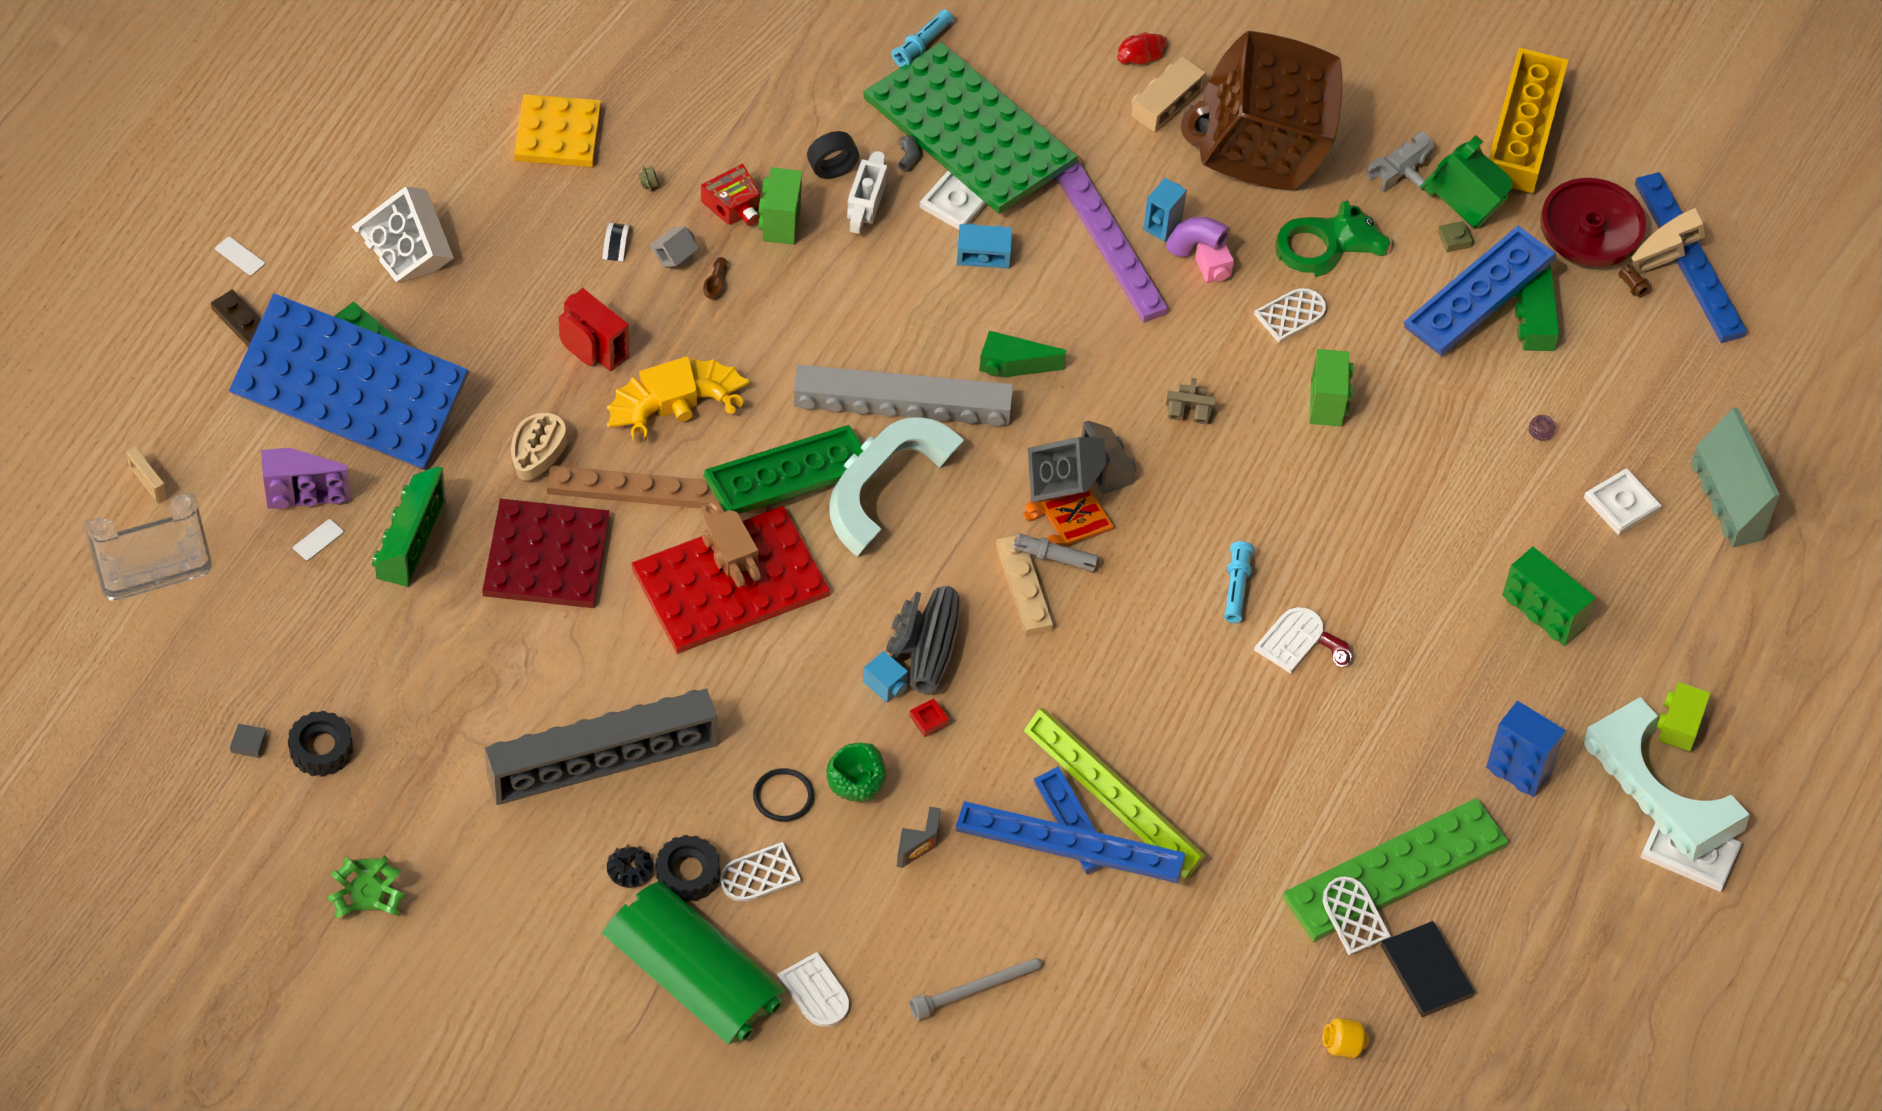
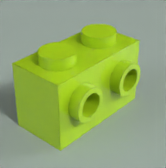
(1683, 716)

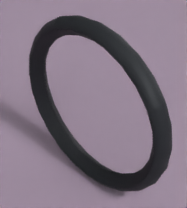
(762, 779)

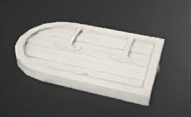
(1291, 638)
(816, 991)

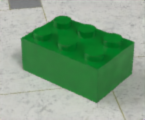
(1548, 596)

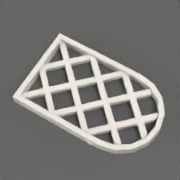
(1290, 296)
(746, 859)
(1367, 943)

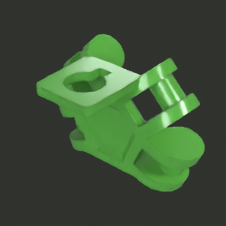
(367, 887)

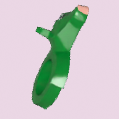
(1345, 232)

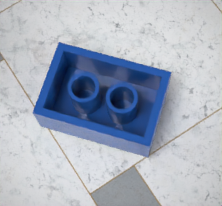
(1525, 748)

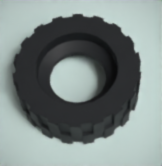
(316, 723)
(692, 847)

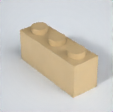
(1167, 94)

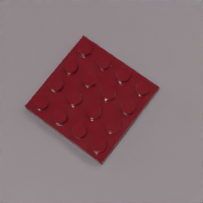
(546, 553)

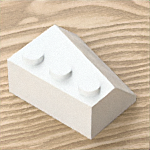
(406, 235)

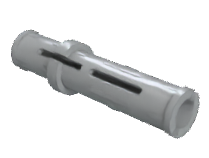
(1055, 552)

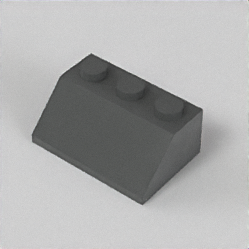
(1065, 467)

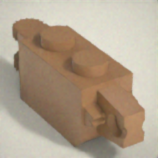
(730, 543)

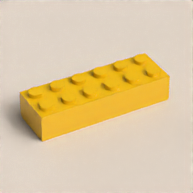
(1527, 116)

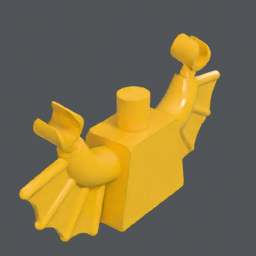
(674, 390)

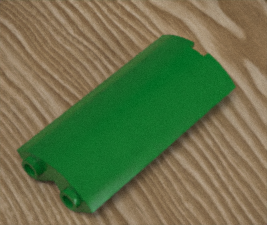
(694, 962)

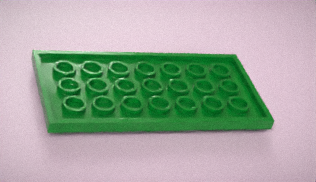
(970, 127)

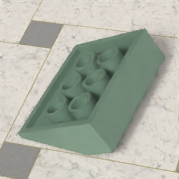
(1736, 480)

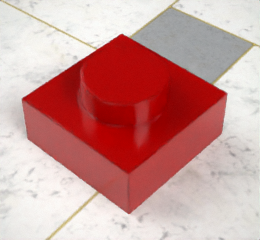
(929, 717)

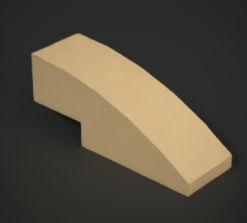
(1669, 241)

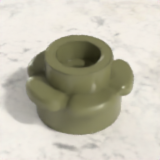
(648, 178)

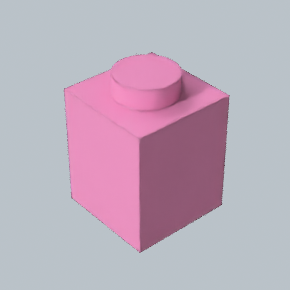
(1214, 264)

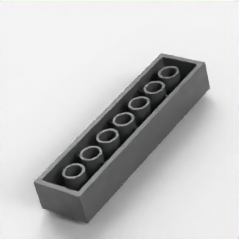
(601, 746)

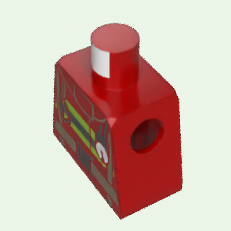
(732, 196)

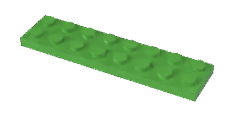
(1400, 866)

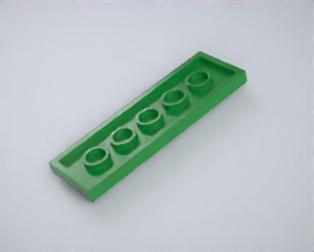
(783, 470)

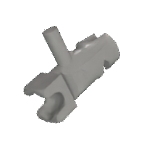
(1402, 162)

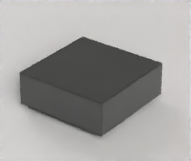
(248, 740)

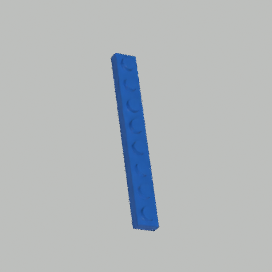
(1694, 264)
(1071, 842)

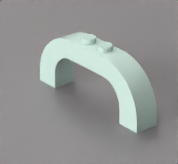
(916, 434)

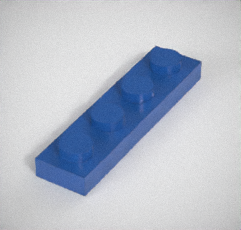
(1064, 805)

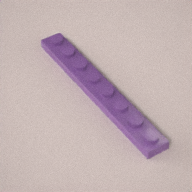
(1112, 243)

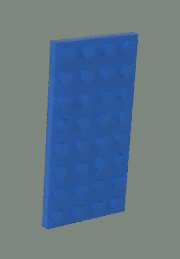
(349, 381)

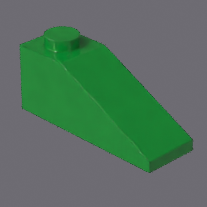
(1015, 356)

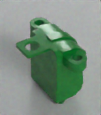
(1470, 183)

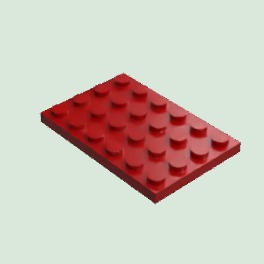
(703, 604)

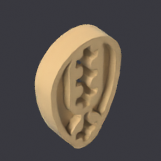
(526, 448)

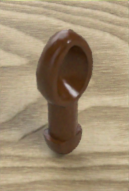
(714, 284)

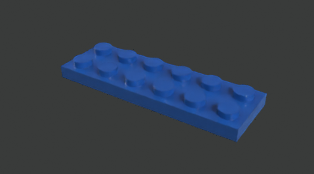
(1479, 290)

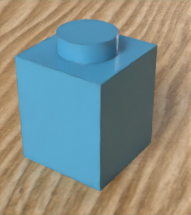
(885, 677)

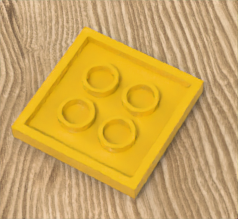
(557, 130)

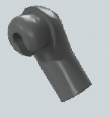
(911, 150)

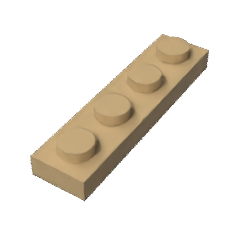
(1024, 587)

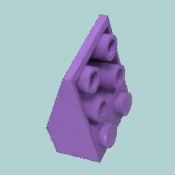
(302, 479)

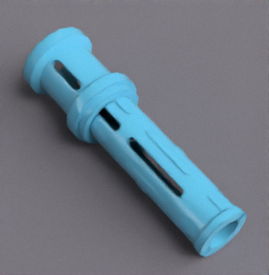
(916, 44)
(1239, 571)

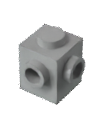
(675, 246)

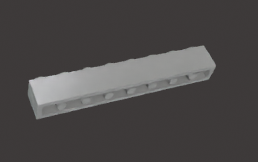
(902, 395)

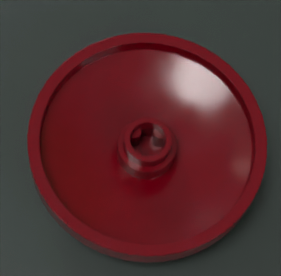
(1593, 222)

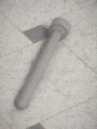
(922, 1006)

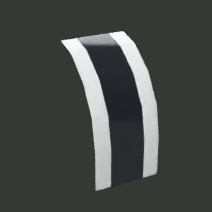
(615, 241)

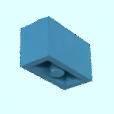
(1164, 209)
(984, 246)

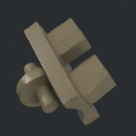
(1190, 398)

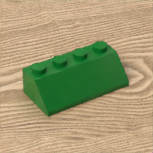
(410, 527)

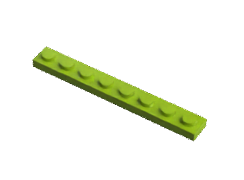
(1110, 788)

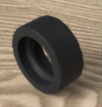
(829, 144)

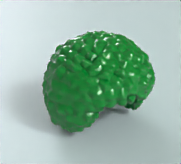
(856, 772)

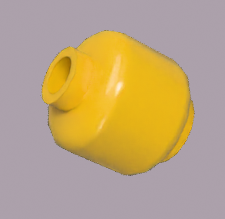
(1345, 1038)

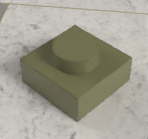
(1455, 236)

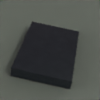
(1427, 969)

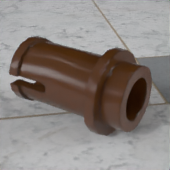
(1638, 285)

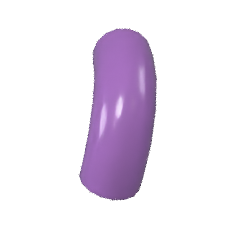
(1196, 231)

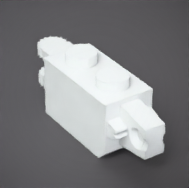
(867, 191)

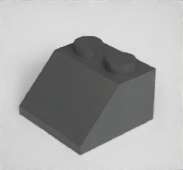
(1119, 467)

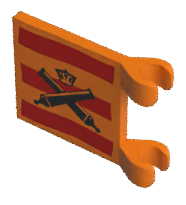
(1072, 517)

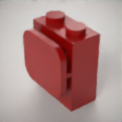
(593, 331)

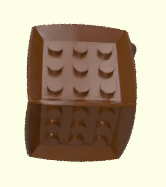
(1269, 111)

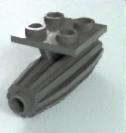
(927, 636)

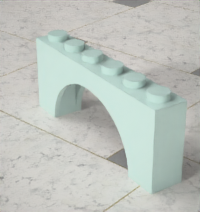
(1690, 823)

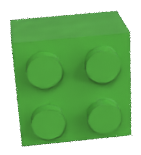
(780, 205)
(1330, 387)

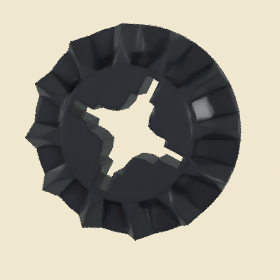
(634, 876)

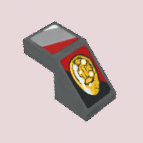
(916, 842)

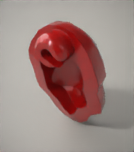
(1142, 48)

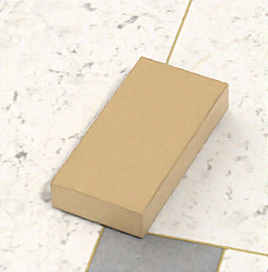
(146, 475)

